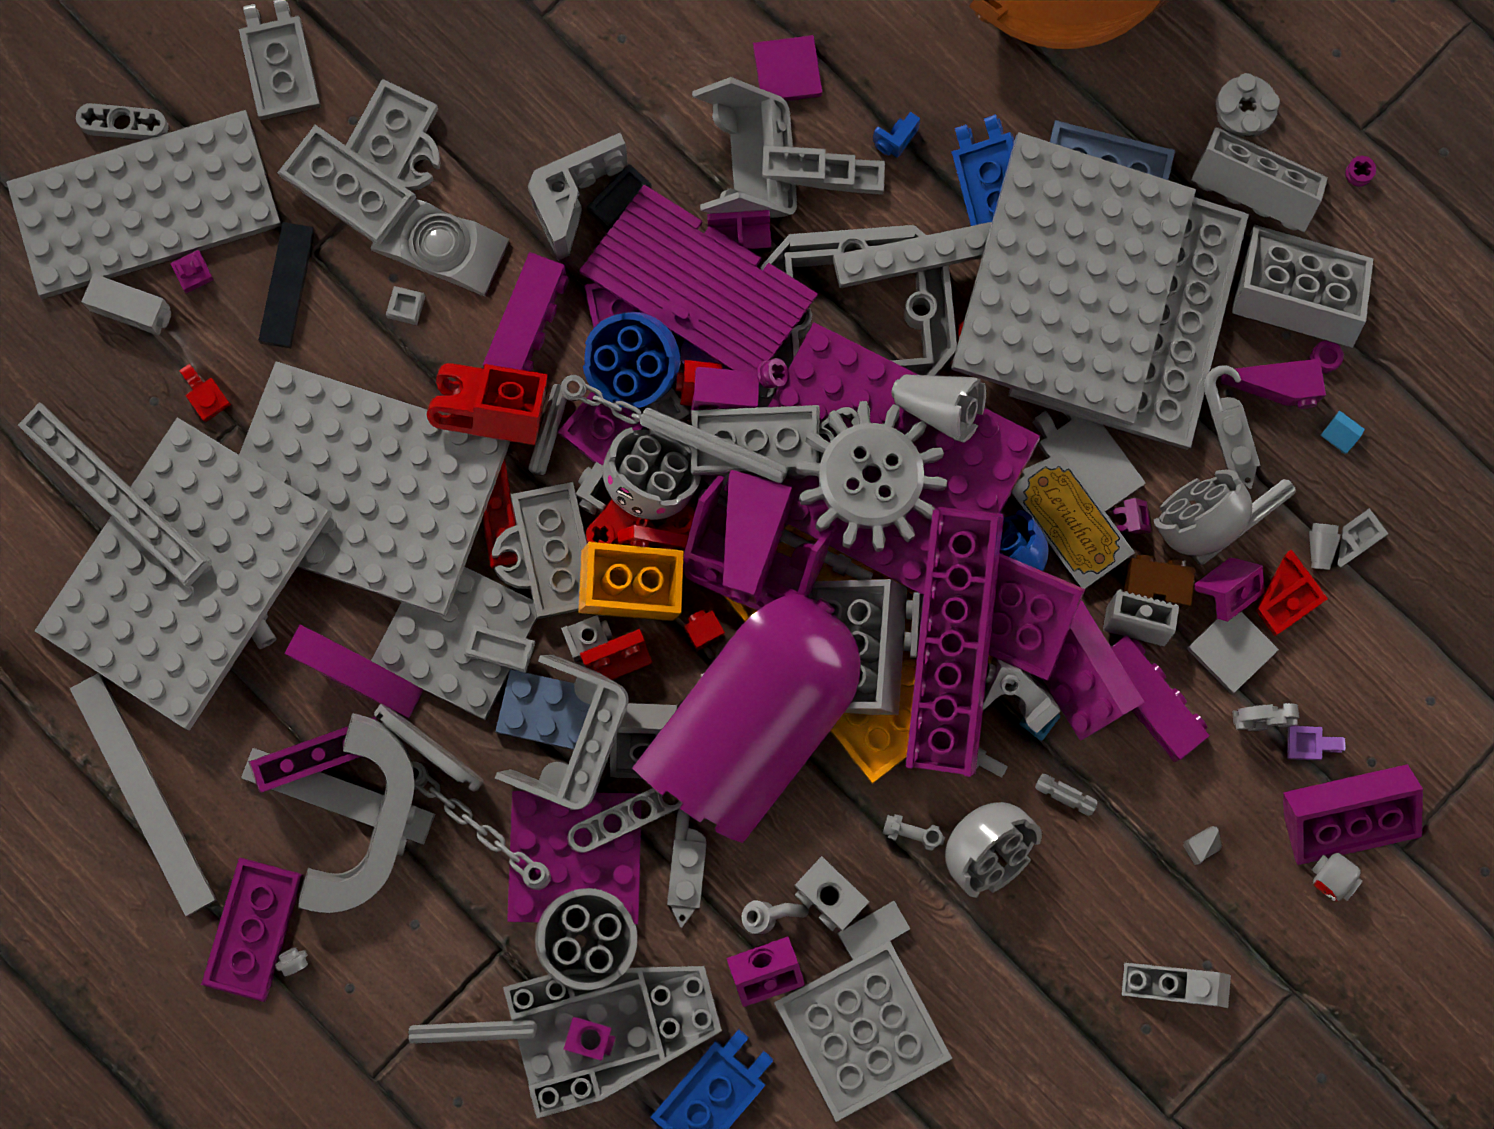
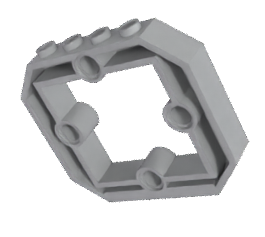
(932, 287)

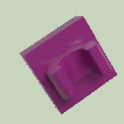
(192, 271)
(1137, 516)

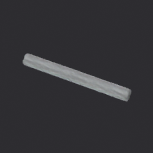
(714, 445)

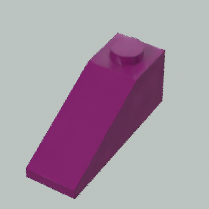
(1284, 383)

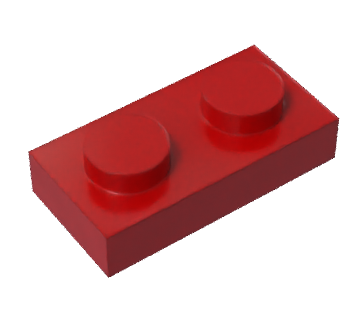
(652, 538)

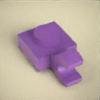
(1308, 743)

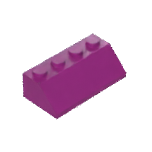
(1354, 813)

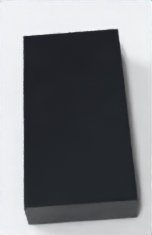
(617, 196)

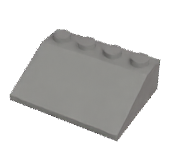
(1304, 286)
(876, 619)

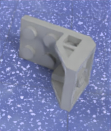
(555, 188)

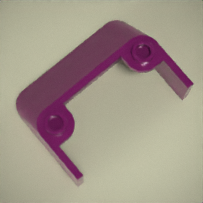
(706, 550)

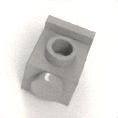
(574, 633)

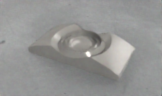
(445, 246)

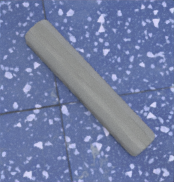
(548, 431)

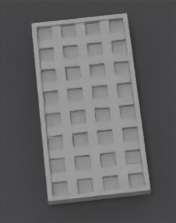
(143, 204)

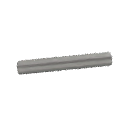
(1260, 509)
(473, 1031)

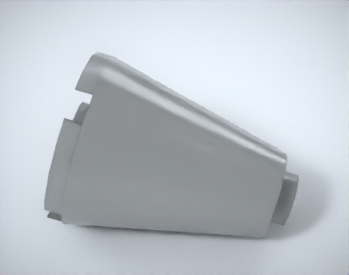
(942, 402)

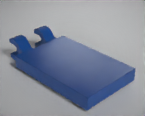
(982, 168)
(714, 1089)

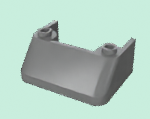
(752, 120)
(576, 782)

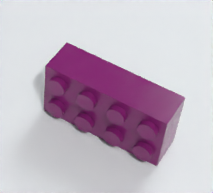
(1090, 679)

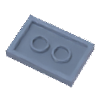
(541, 710)

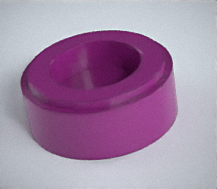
(1330, 355)

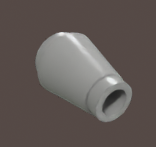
(1323, 545)

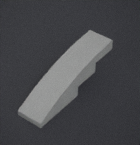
(822, 170)

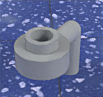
(768, 914)

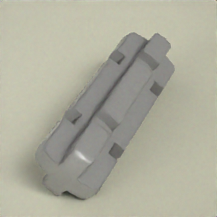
(1066, 794)

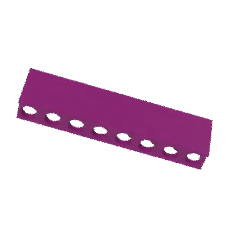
(954, 640)

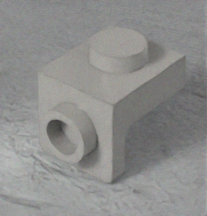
(590, 482)

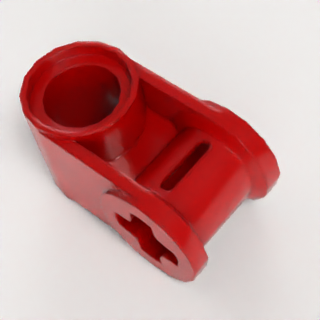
(609, 523)

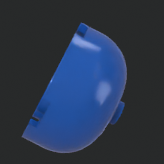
(615, 362)
(1024, 540)

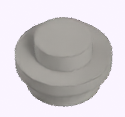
(292, 961)

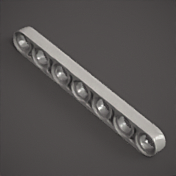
(628, 819)

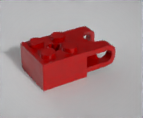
(489, 402)

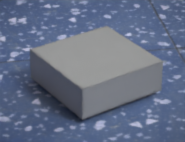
(405, 305)

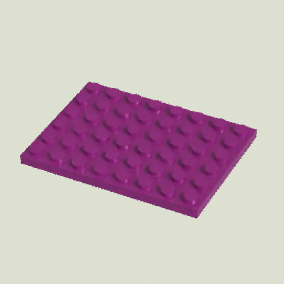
(978, 472)

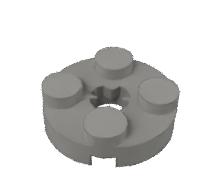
(1251, 89)
(1259, 717)

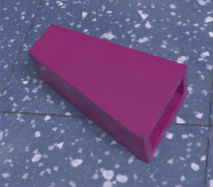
(753, 530)

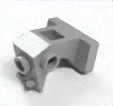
(1032, 694)

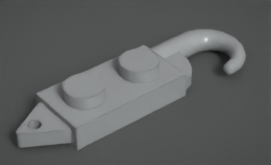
(1232, 427)
(686, 869)

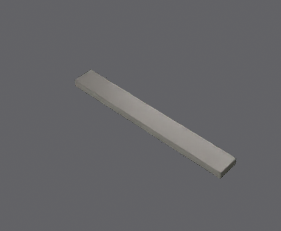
(114, 495)
(143, 794)

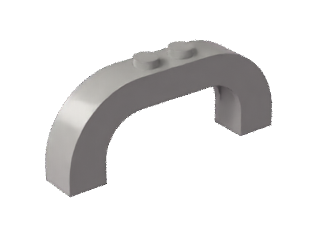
(349, 889)

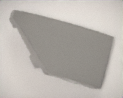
(1359, 536)

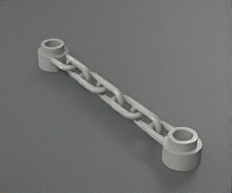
(599, 400)
(421, 781)

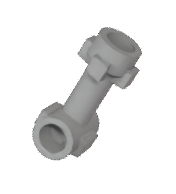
(929, 837)

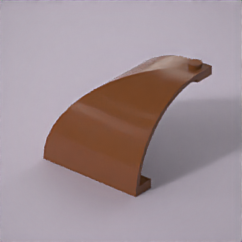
(1065, 22)

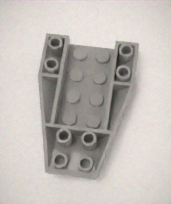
(649, 1011)

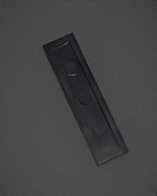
(286, 285)

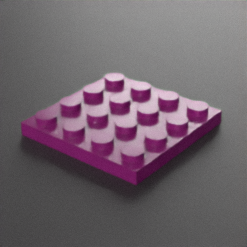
(542, 832)

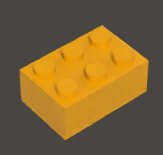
(631, 581)

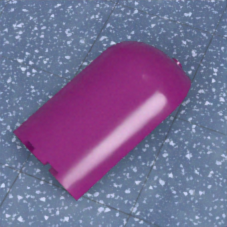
(756, 714)

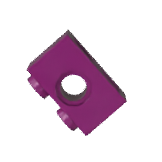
(765, 971)

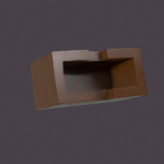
(1161, 581)

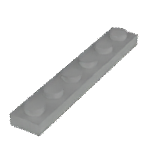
(911, 255)

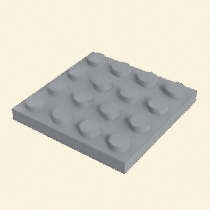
(432, 646)
(862, 1030)

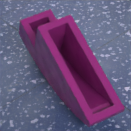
(353, 671)

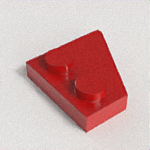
(1289, 595)

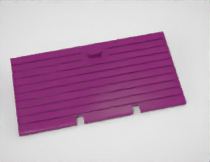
(698, 282)

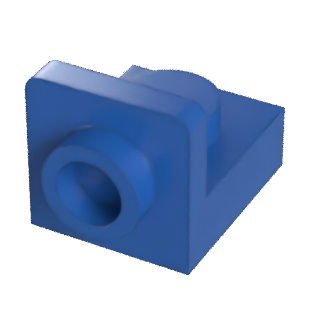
(902, 134)

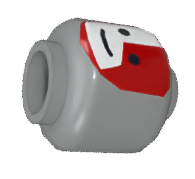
(1336, 877)

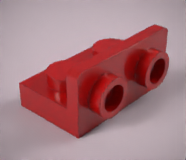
(618, 656)

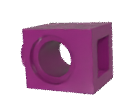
(573, 1040)

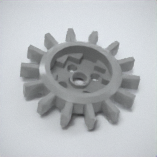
(865, 506)

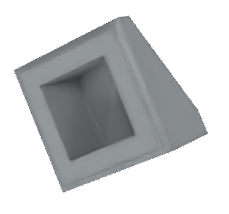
(1203, 844)

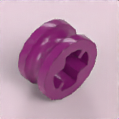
(1358, 162)
(771, 380)

